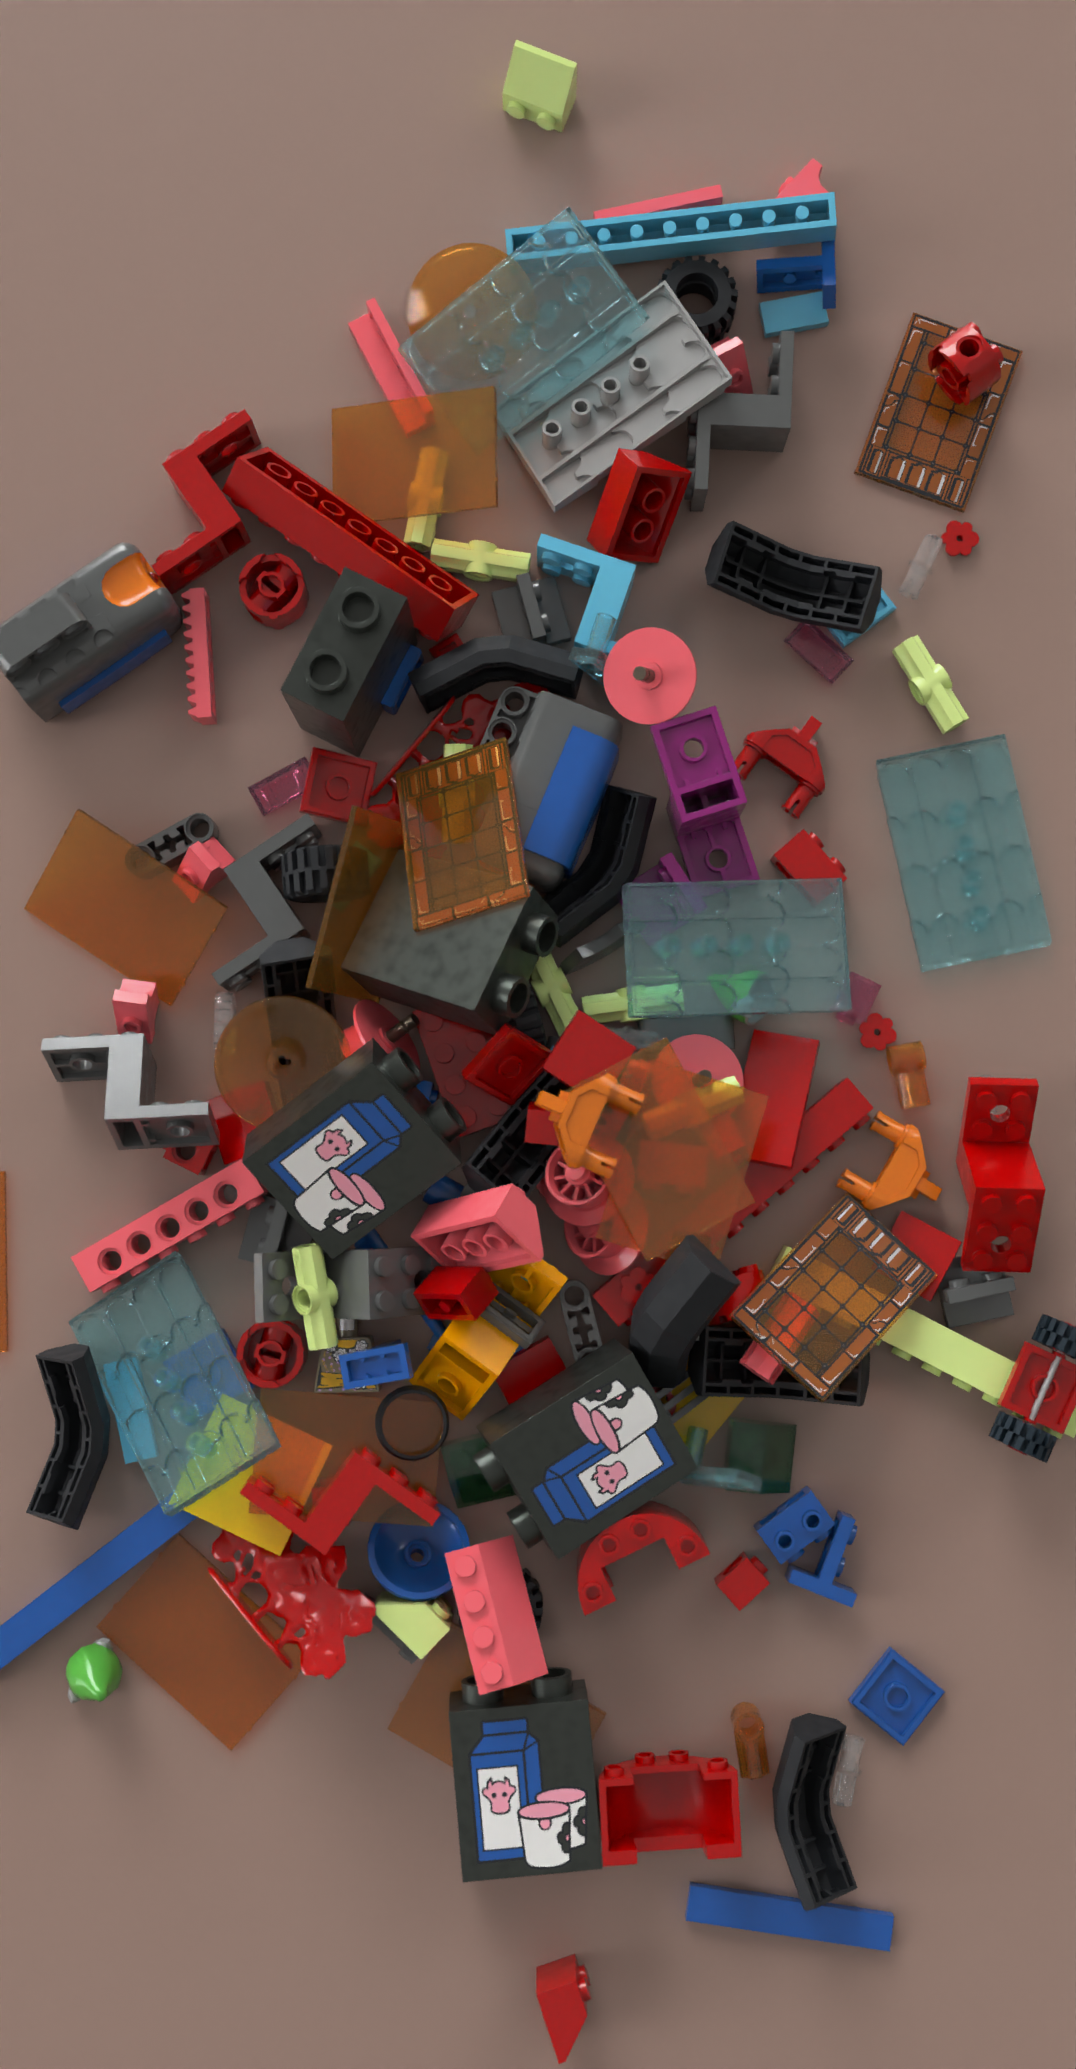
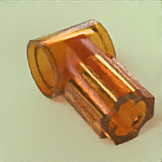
(907, 1066)
(750, 1742)

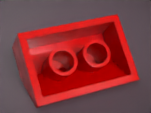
(638, 506)

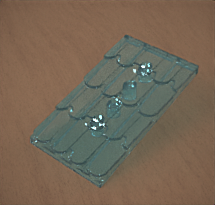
(528, 323)
(963, 852)
(735, 948)
(175, 1384)

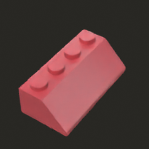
(482, 1230)
(496, 1614)

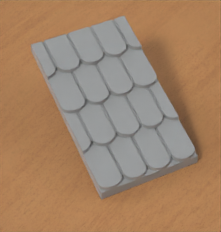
(621, 401)

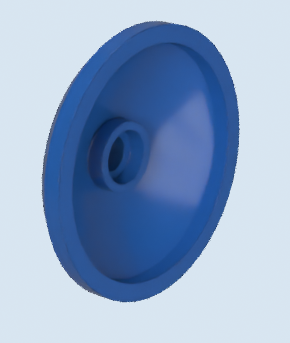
(391, 1552)

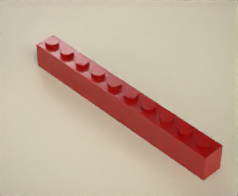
(821, 1130)

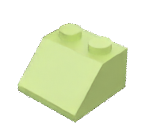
(539, 86)
(415, 1622)

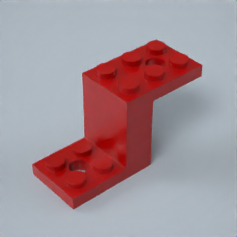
(191, 476)
(999, 1175)
(340, 1499)

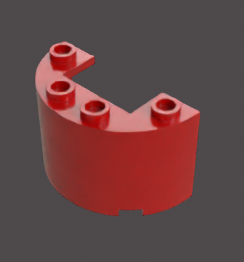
(628, 1535)
(669, 1806)

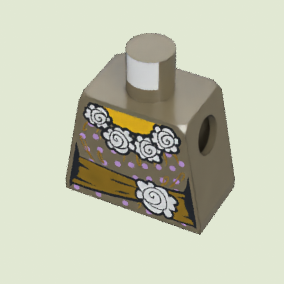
(329, 1373)

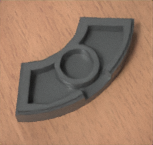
(594, 950)

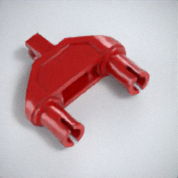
(792, 753)

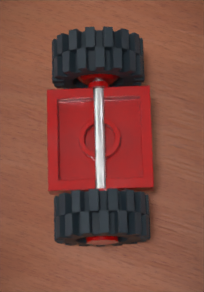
(1039, 1390)

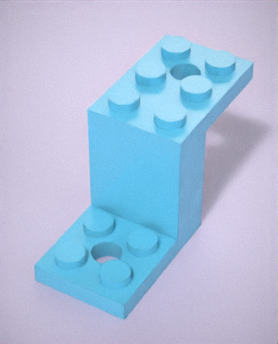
(609, 575)

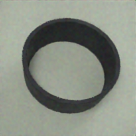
(391, 1397)

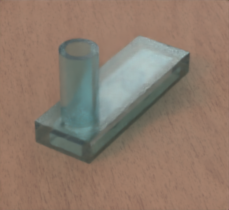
(594, 656)
(715, 1476)

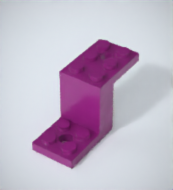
(704, 797)

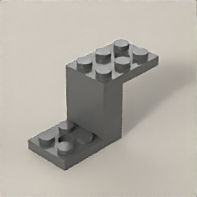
(742, 421)
(265, 899)
(130, 1091)
(368, 1283)

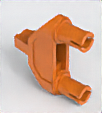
(577, 1115)
(903, 1172)

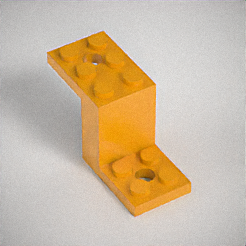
(475, 1352)

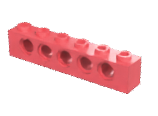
(95, 1263)

